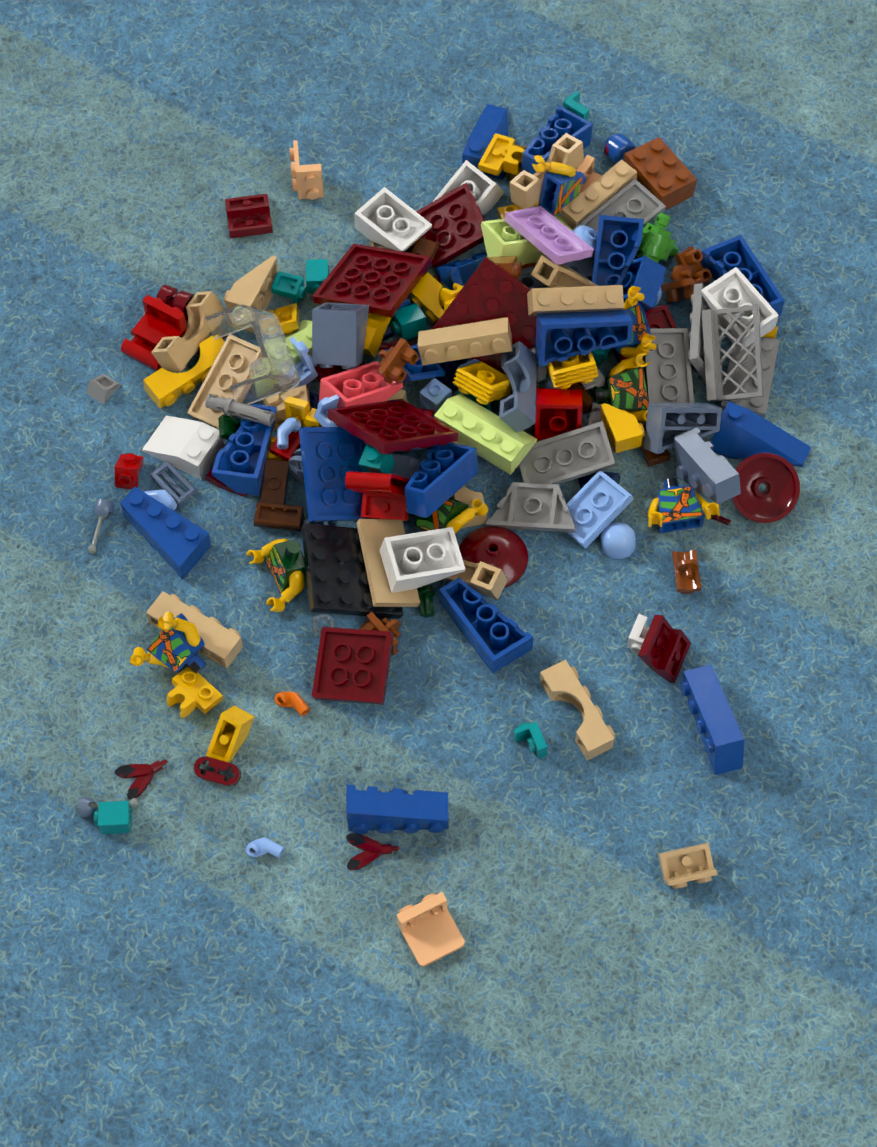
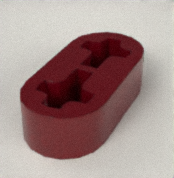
(219, 765)

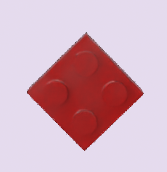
(557, 412)

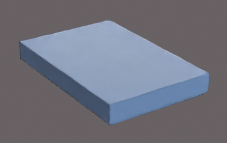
(596, 507)

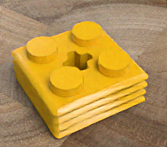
(573, 370)
(482, 382)

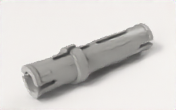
(231, 407)

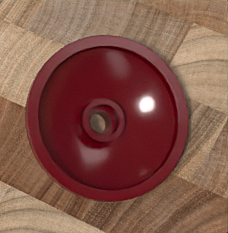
(780, 492)
(510, 553)

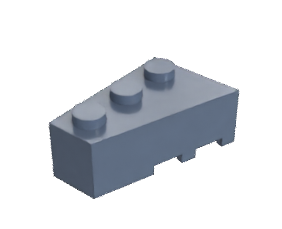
(673, 419)
(704, 469)

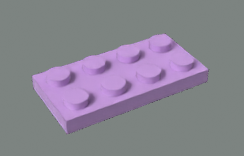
(549, 235)

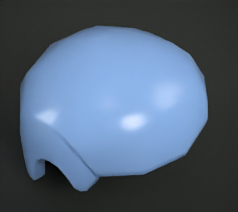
(618, 540)

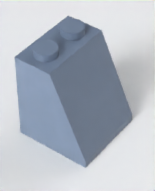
(339, 334)

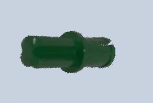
(426, 601)

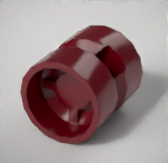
(174, 298)

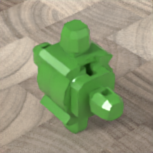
(656, 240)

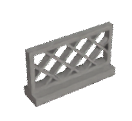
(713, 359)

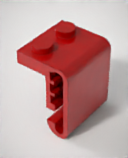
(158, 322)
(381, 494)

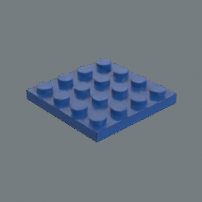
(325, 460)

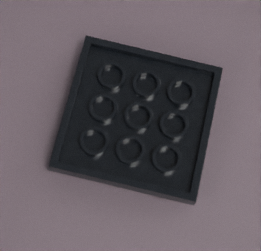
(338, 573)

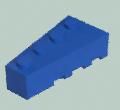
(558, 125)
(736, 253)
(579, 333)
(440, 477)
(168, 532)
(486, 629)
(714, 719)
(396, 810)

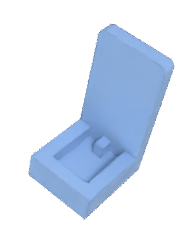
(305, 367)

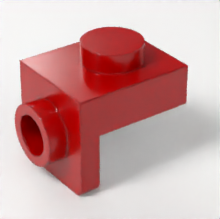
(127, 470)

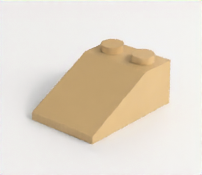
(254, 287)

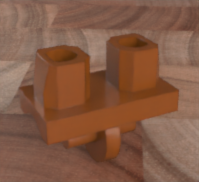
(691, 260)
(681, 281)
(393, 361)
(686, 571)
(374, 623)

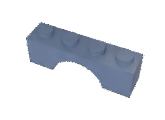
(521, 368)

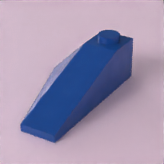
(491, 121)
(615, 248)
(459, 270)
(747, 434)
(244, 457)

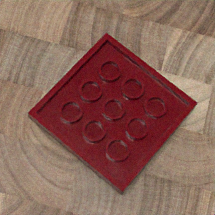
(373, 278)
(489, 296)
(392, 426)

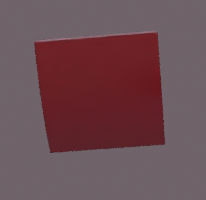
(248, 215)
(664, 648)

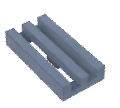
(184, 496)

